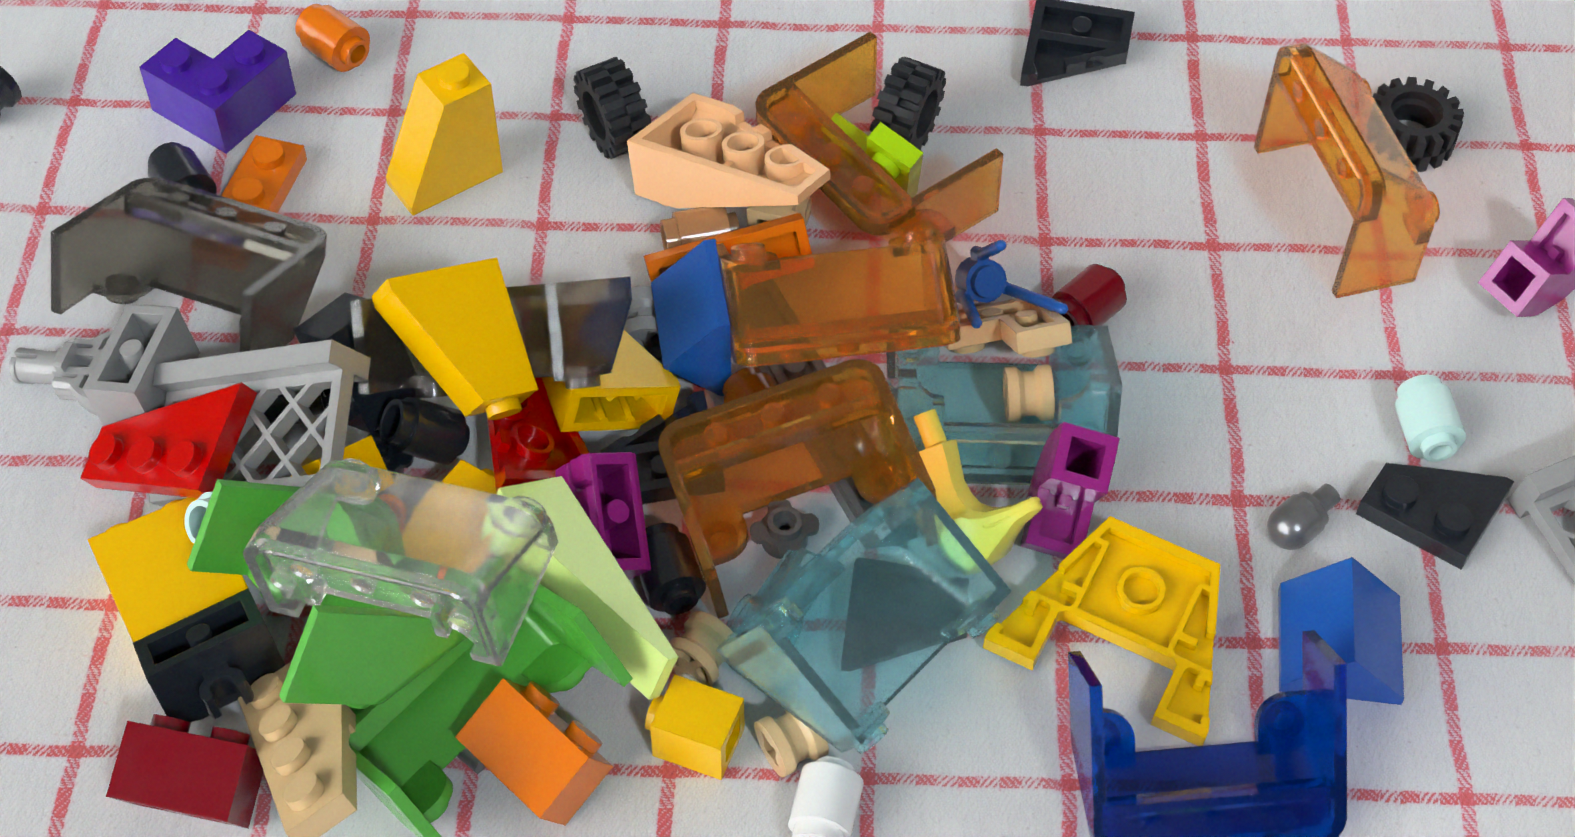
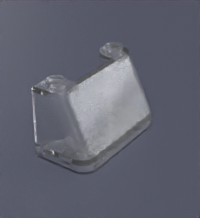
(406, 547)

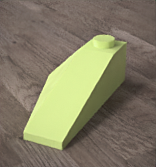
(592, 580)

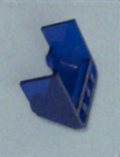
(1267, 787)

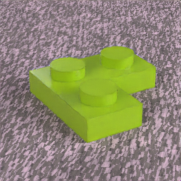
(890, 151)

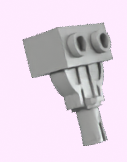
(116, 369)

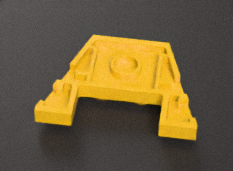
(1135, 596)

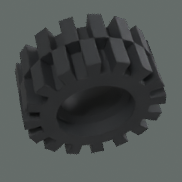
(910, 100)
(610, 105)
(1427, 108)

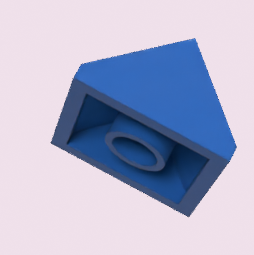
(694, 318)
(1355, 618)

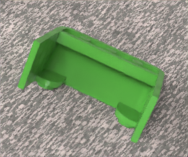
(348, 647)
(413, 733)

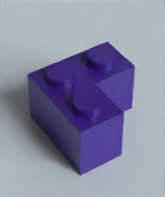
(221, 95)

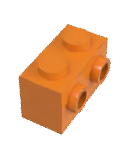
(535, 750)

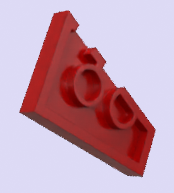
(531, 443)
(172, 448)

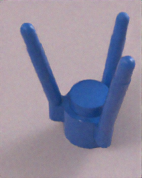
(986, 280)

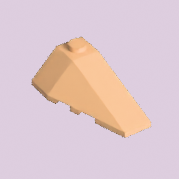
(713, 158)

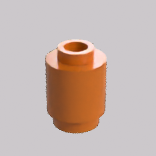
(333, 37)

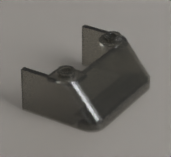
(192, 247)
(565, 328)

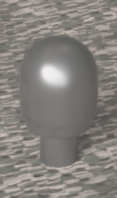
(1301, 517)

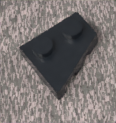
(1435, 507)

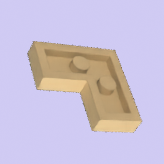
(1019, 324)

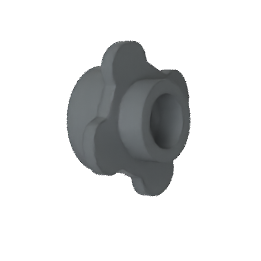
(778, 541)

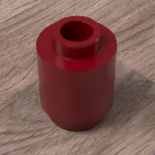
(1093, 296)

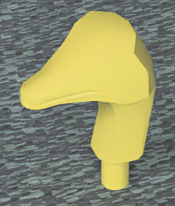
(987, 527)

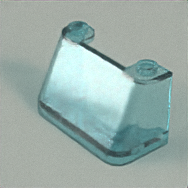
(972, 403)
(867, 617)

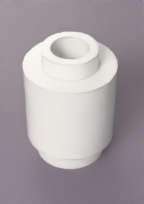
(826, 799)

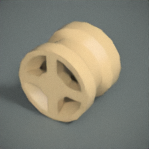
(1028, 393)
(698, 646)
(788, 742)

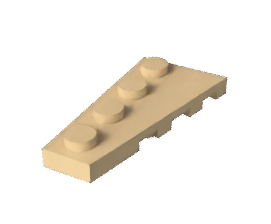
(303, 757)

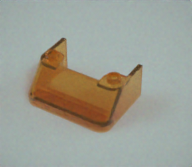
(1334, 110)
(801, 114)
(840, 300)
(782, 446)

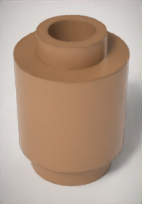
(696, 225)

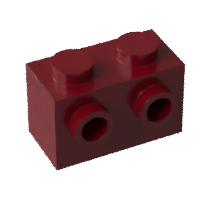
(187, 772)

